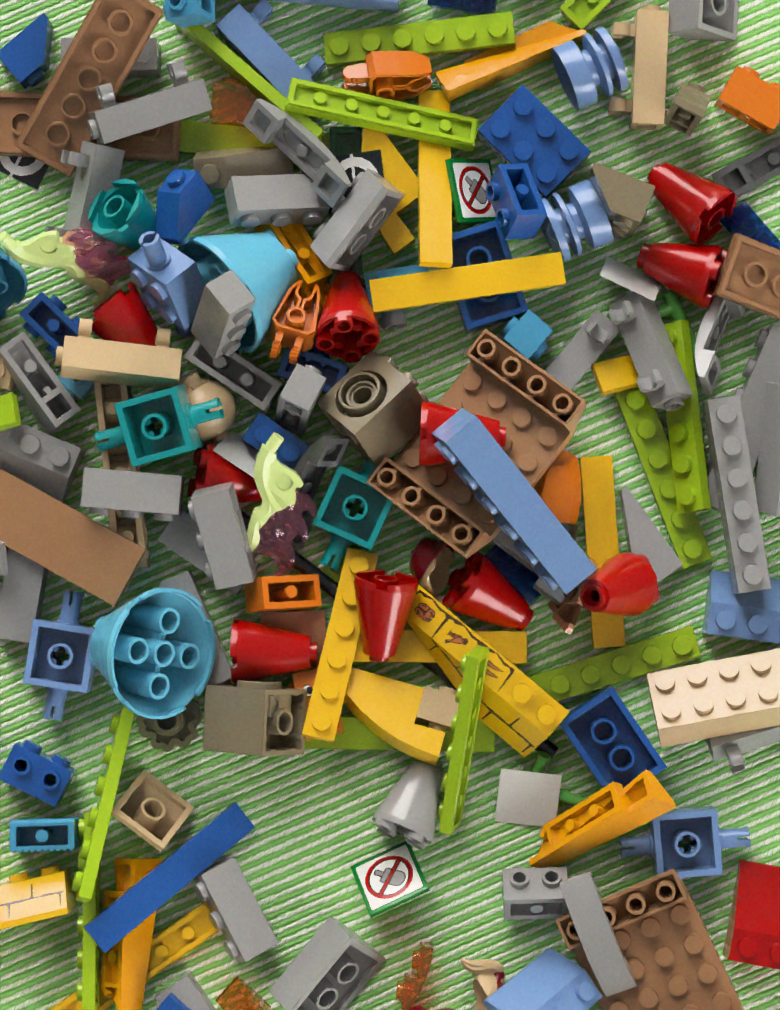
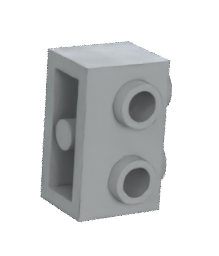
(533, 893)

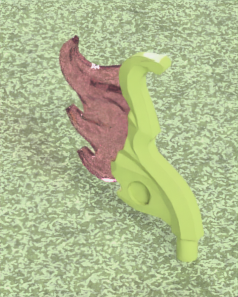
(81, 258)
(280, 513)

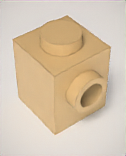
(437, 708)

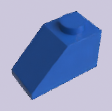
(29, 52)
(181, 204)

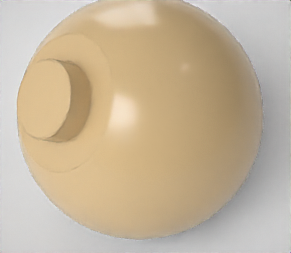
(204, 390)

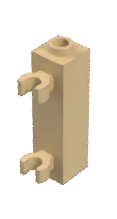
(648, 68)
(119, 361)

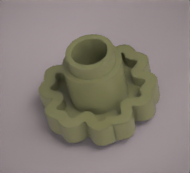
(174, 730)

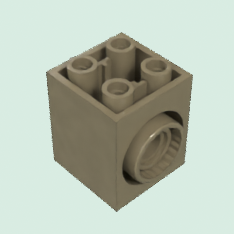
(375, 407)
(255, 718)

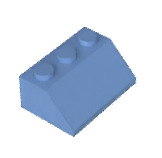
(742, 615)
(546, 984)

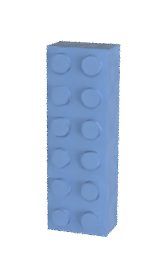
(514, 501)

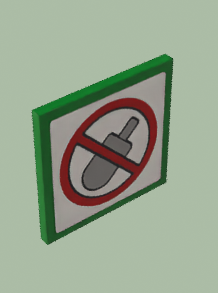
(468, 189)
(389, 879)

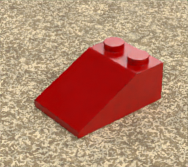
(755, 916)

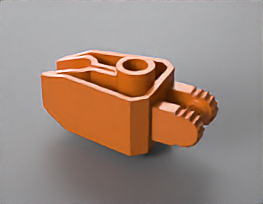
(389, 74)
(294, 323)

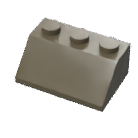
(622, 198)

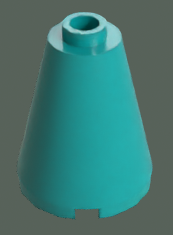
(122, 214)

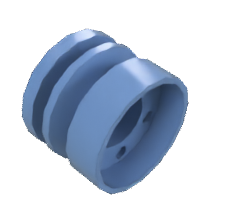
(594, 66)
(576, 220)

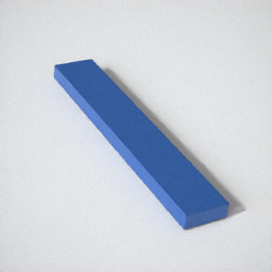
(169, 877)

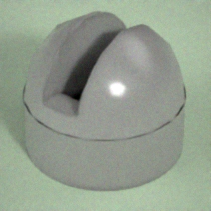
(393, 320)

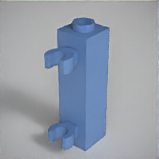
(261, 51)

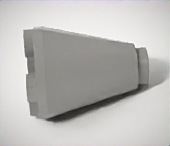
(412, 805)

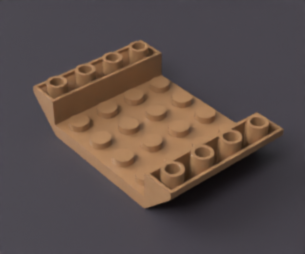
(538, 422)
(664, 948)

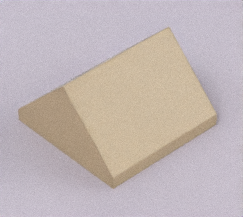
(152, 810)

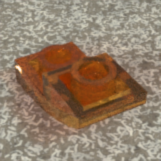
(410, 988)

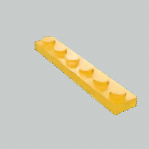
(337, 652)

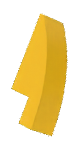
(400, 175)
(390, 712)

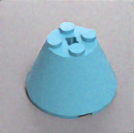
(258, 262)
(155, 652)

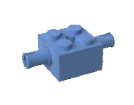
(167, 281)
(46, 669)
(701, 855)

